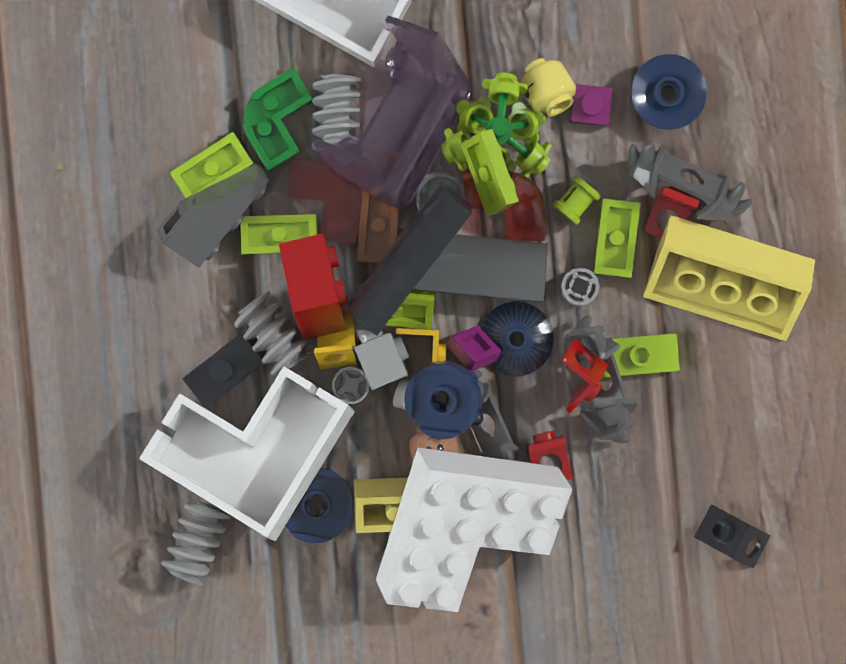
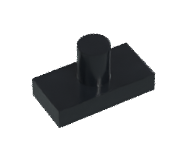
(223, 370)

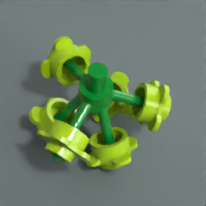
(520, 125)

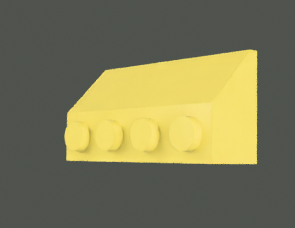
(729, 278)

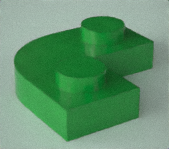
(265, 115)

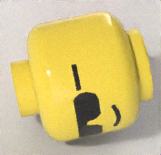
(548, 87)

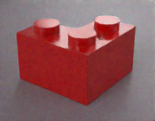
(315, 296)

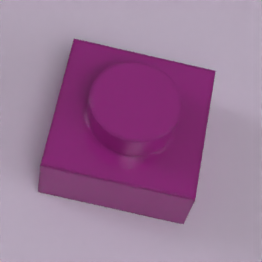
(591, 105)
(473, 348)

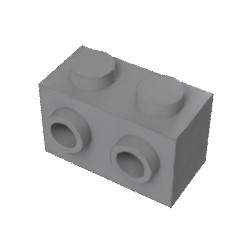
(382, 358)

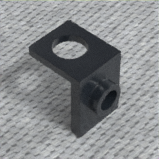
(731, 536)

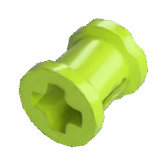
(576, 200)

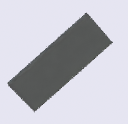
(489, 268)

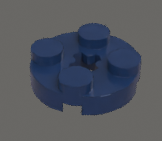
(459, 384)
(329, 522)

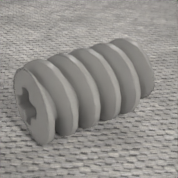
(335, 107)
(271, 334)
(195, 541)

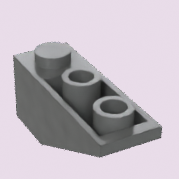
(207, 216)

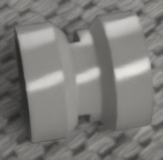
(574, 289)
(347, 382)

